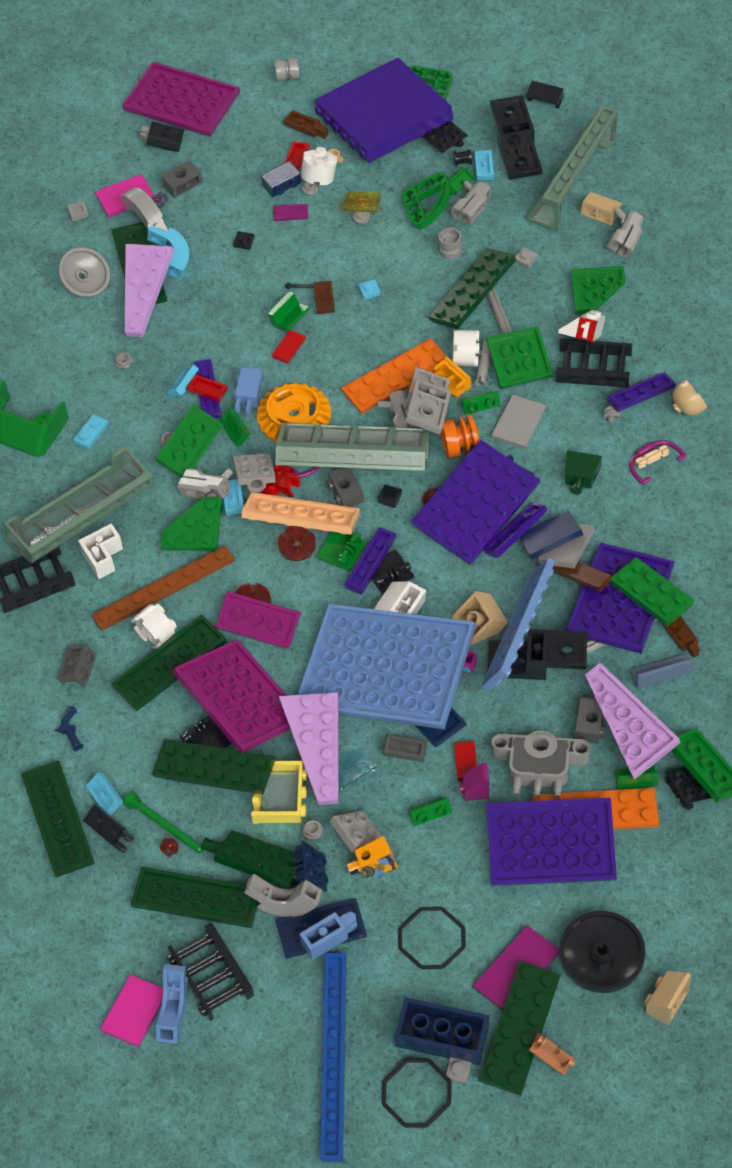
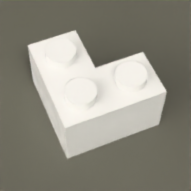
(98, 550)

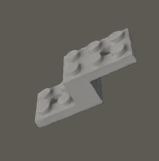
(427, 400)

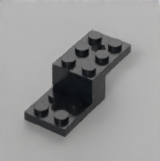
(516, 137)
(545, 652)

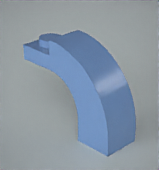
(173, 1004)

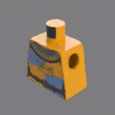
(373, 859)

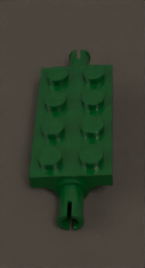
(254, 857)

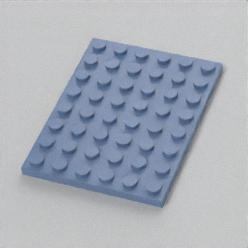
(389, 664)

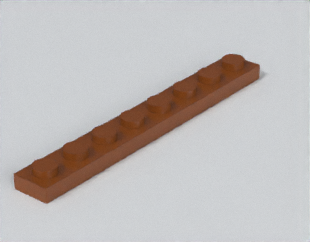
(163, 588)

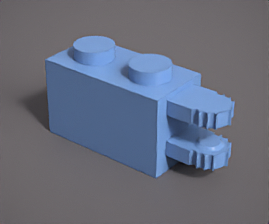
(248, 389)
(327, 934)

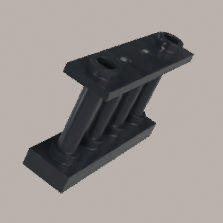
(592, 376)
(35, 592)
(231, 971)

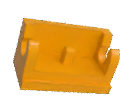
(458, 378)

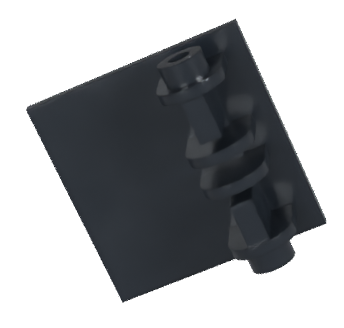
(445, 136)
(392, 570)
(207, 734)
(686, 787)

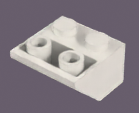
(402, 598)

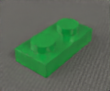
(235, 427)

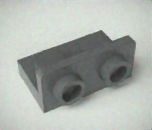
(77, 665)

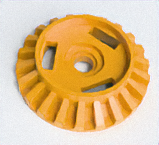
(298, 399)

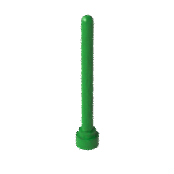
(134, 802)

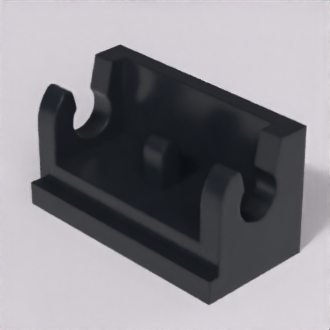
(545, 93)

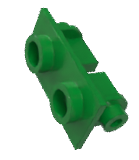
(462, 175)
(480, 402)
(424, 813)

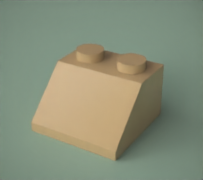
(485, 613)
(668, 996)

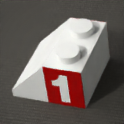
(586, 327)

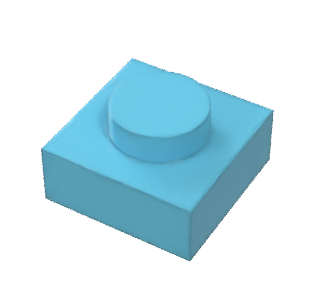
(369, 289)

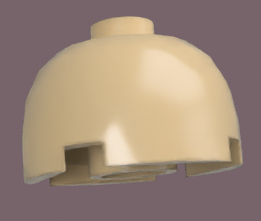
(687, 400)

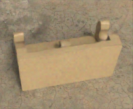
(600, 208)

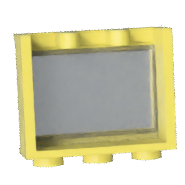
(283, 795)

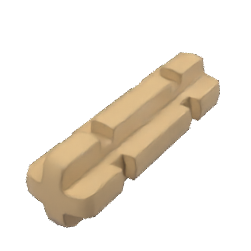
(651, 456)

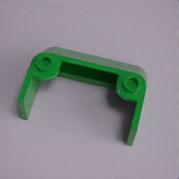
(27, 435)

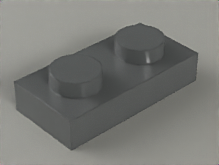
(405, 748)

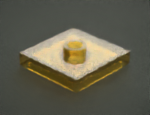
(362, 201)

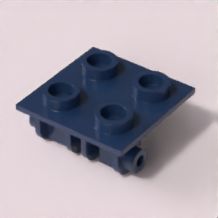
(310, 866)

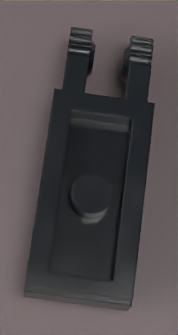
(107, 827)

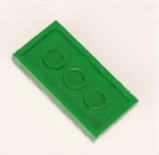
(189, 441)
(651, 591)
(705, 764)

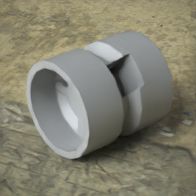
(287, 69)
(450, 243)

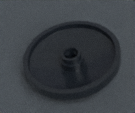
(602, 951)

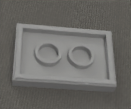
(519, 421)
(570, 553)

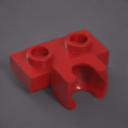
(283, 481)

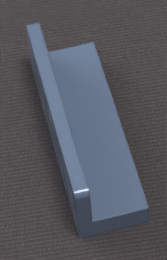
(662, 671)

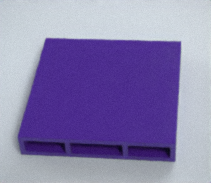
(383, 110)

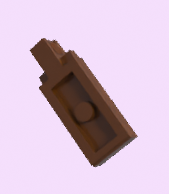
(305, 124)
(683, 636)

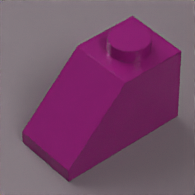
(475, 783)

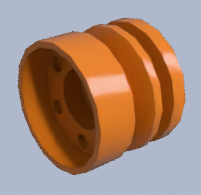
(459, 436)

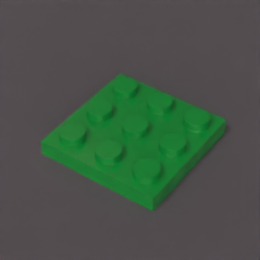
(519, 357)

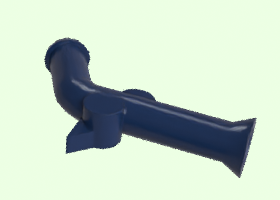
(66, 728)

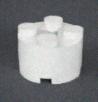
(318, 166)
(465, 347)
(154, 625)

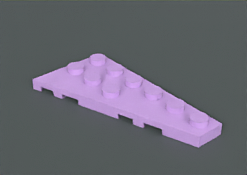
(144, 277)
(634, 727)
(316, 734)

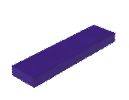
(641, 392)
(207, 405)
(515, 529)
(370, 561)

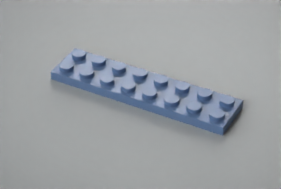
(518, 625)

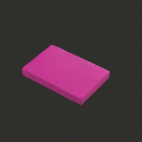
(110, 197)
(133, 1011)

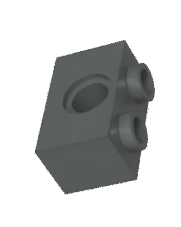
(182, 179)
(341, 479)
(586, 730)

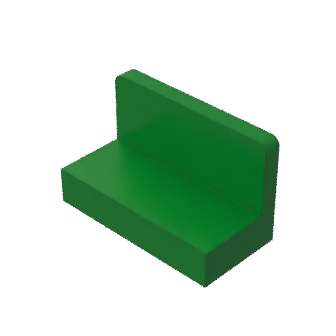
(287, 312)
(625, 780)

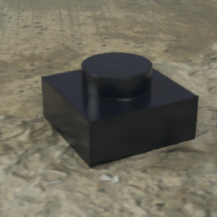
(243, 240)
(390, 496)

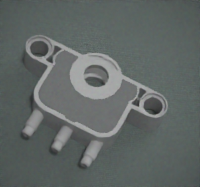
(536, 767)

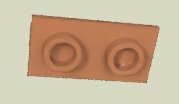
(552, 1054)

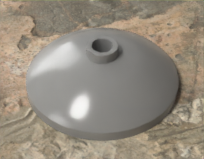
(89, 265)

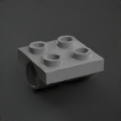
(254, 471)
(355, 829)

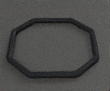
(463, 938)
(398, 1068)

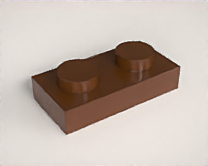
(324, 297)

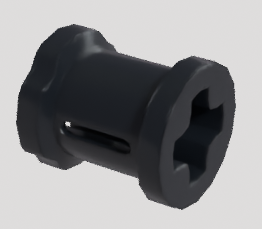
(462, 157)

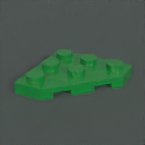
(595, 286)
(196, 528)

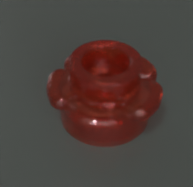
(169, 844)

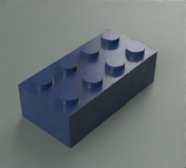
(442, 1031)

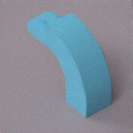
(172, 238)

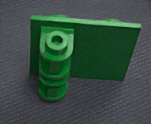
(342, 549)

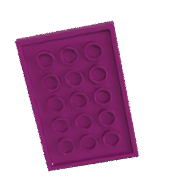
(181, 98)
(236, 695)

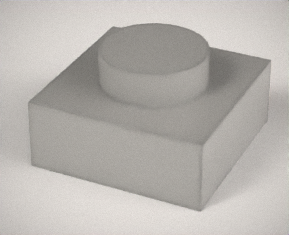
(78, 211)
(526, 257)
(458, 1070)

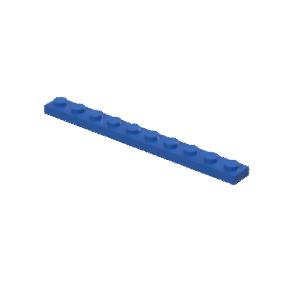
(333, 1058)

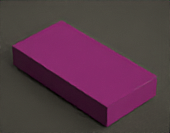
(290, 212)

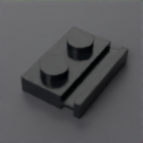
(165, 137)

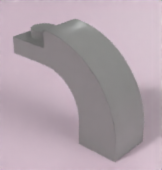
(141, 203)
(283, 901)

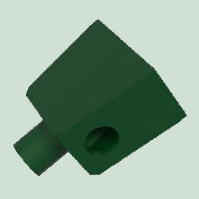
(581, 470)

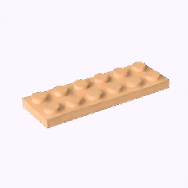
(301, 513)

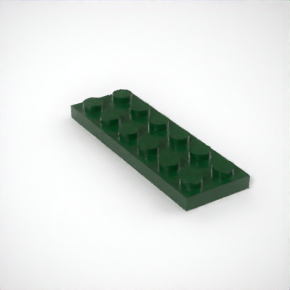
(133, 234)
(472, 288)
(155, 671)
(213, 766)
(57, 819)
(194, 897)
(518, 1027)

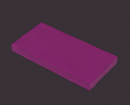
(258, 620)
(498, 978)

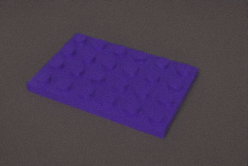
(475, 502)
(610, 614)
(551, 842)

